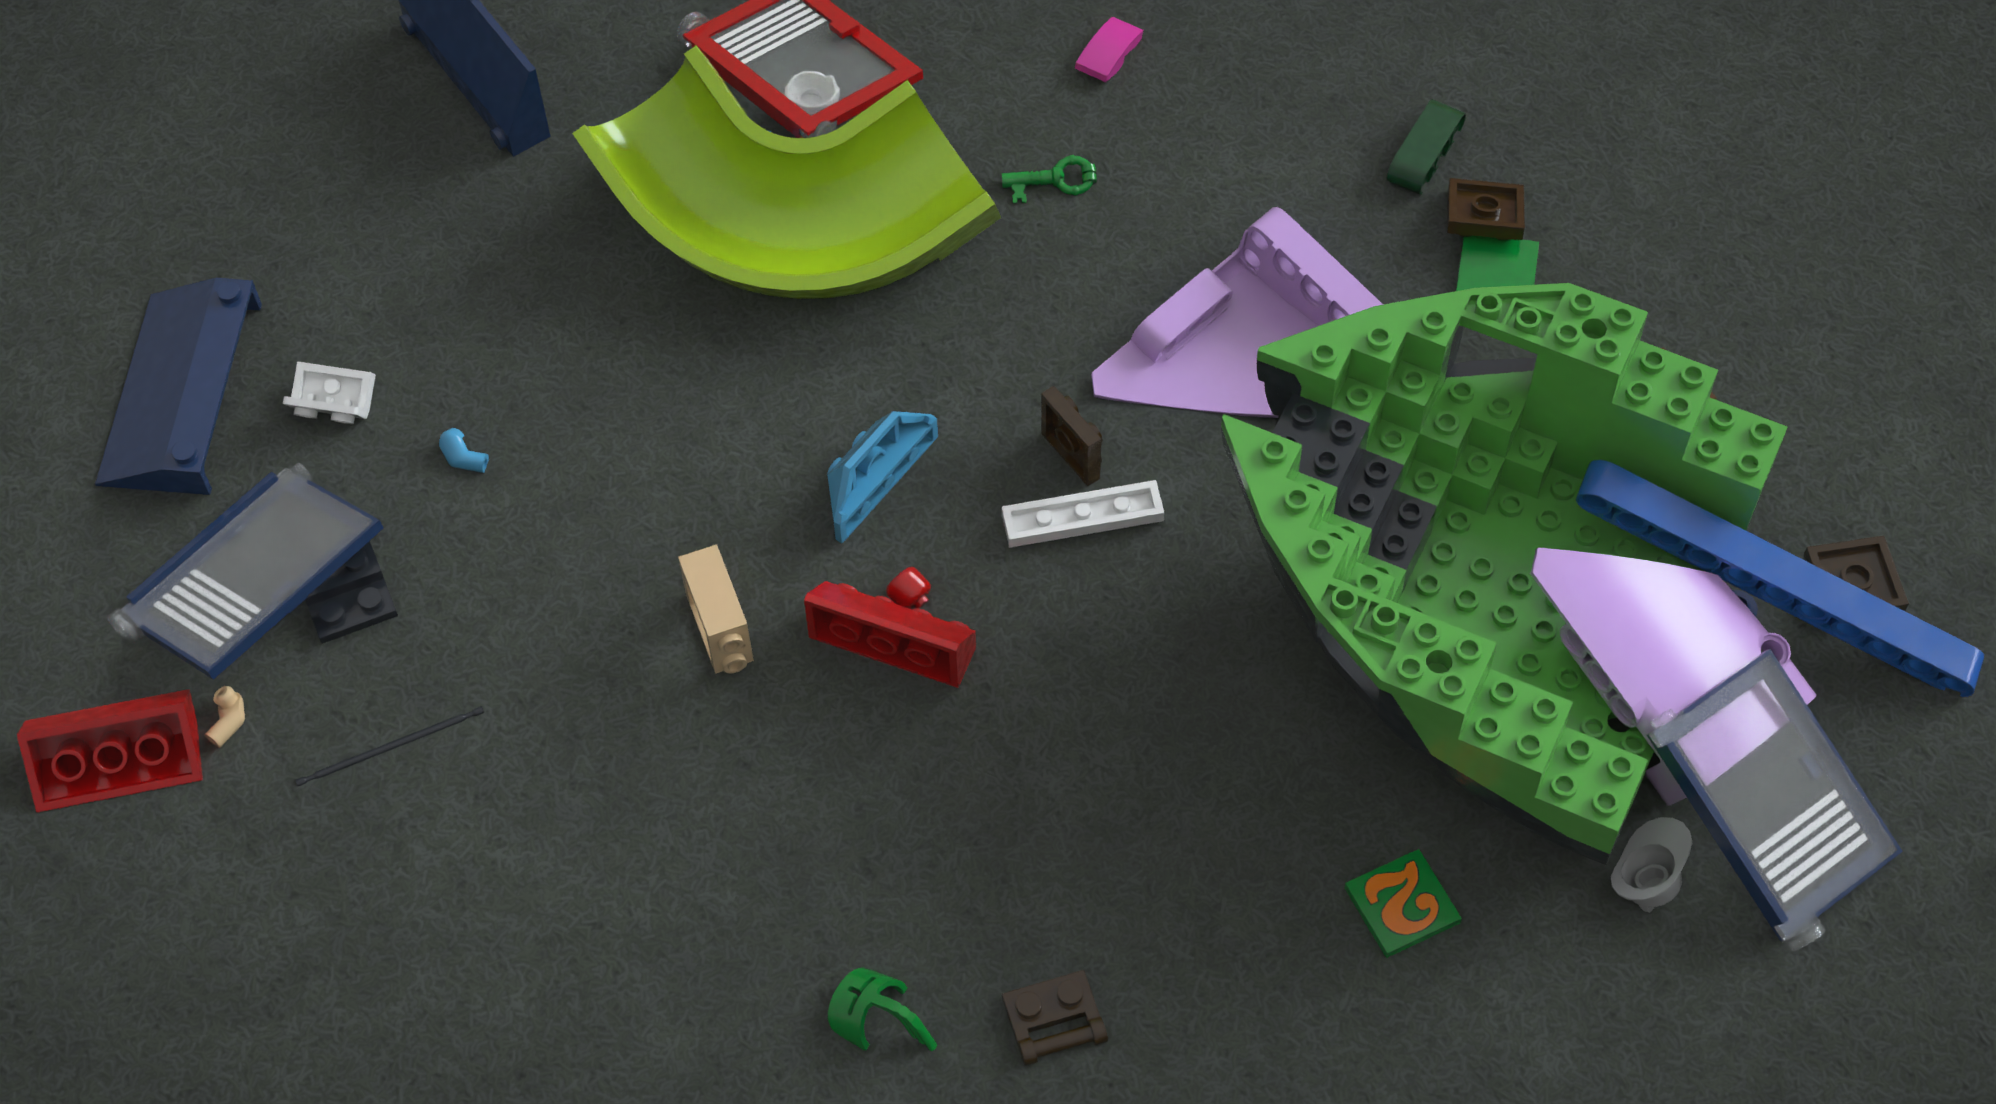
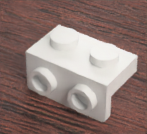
(331, 390)

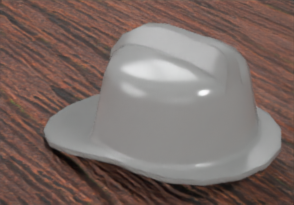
(1653, 863)

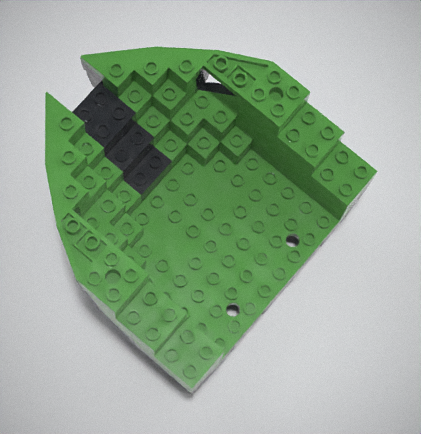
(1414, 507)

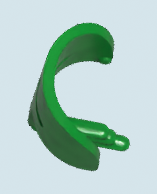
(870, 984)

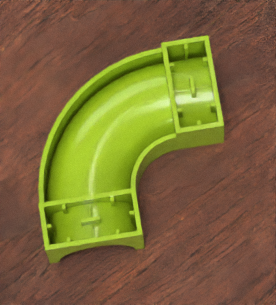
(785, 210)

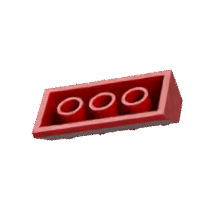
(889, 632)
(111, 750)

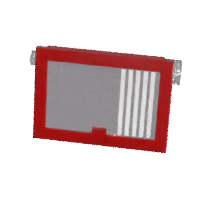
(799, 61)

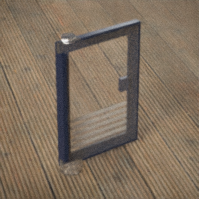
(245, 571)
(1774, 796)

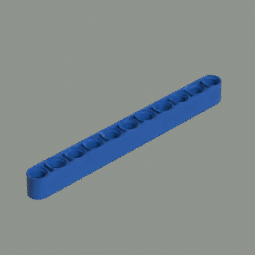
(1779, 578)

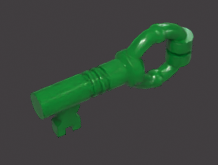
(1055, 176)

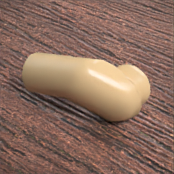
(230, 715)

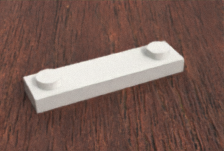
(1082, 513)

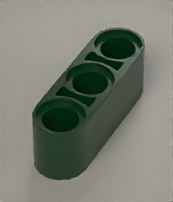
(1424, 145)

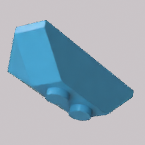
(876, 465)

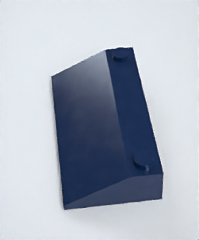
(483, 67)
(176, 387)

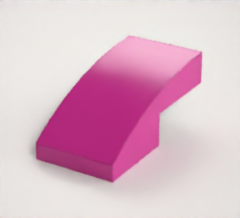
(1108, 48)

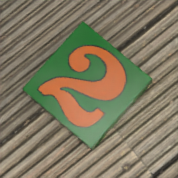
(1402, 903)

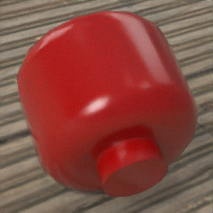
(909, 588)

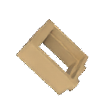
(716, 609)

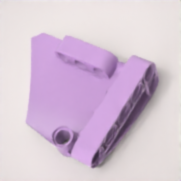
(1206, 337)
(1653, 636)

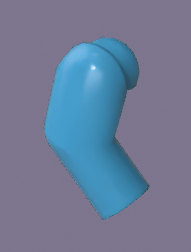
(458, 454)

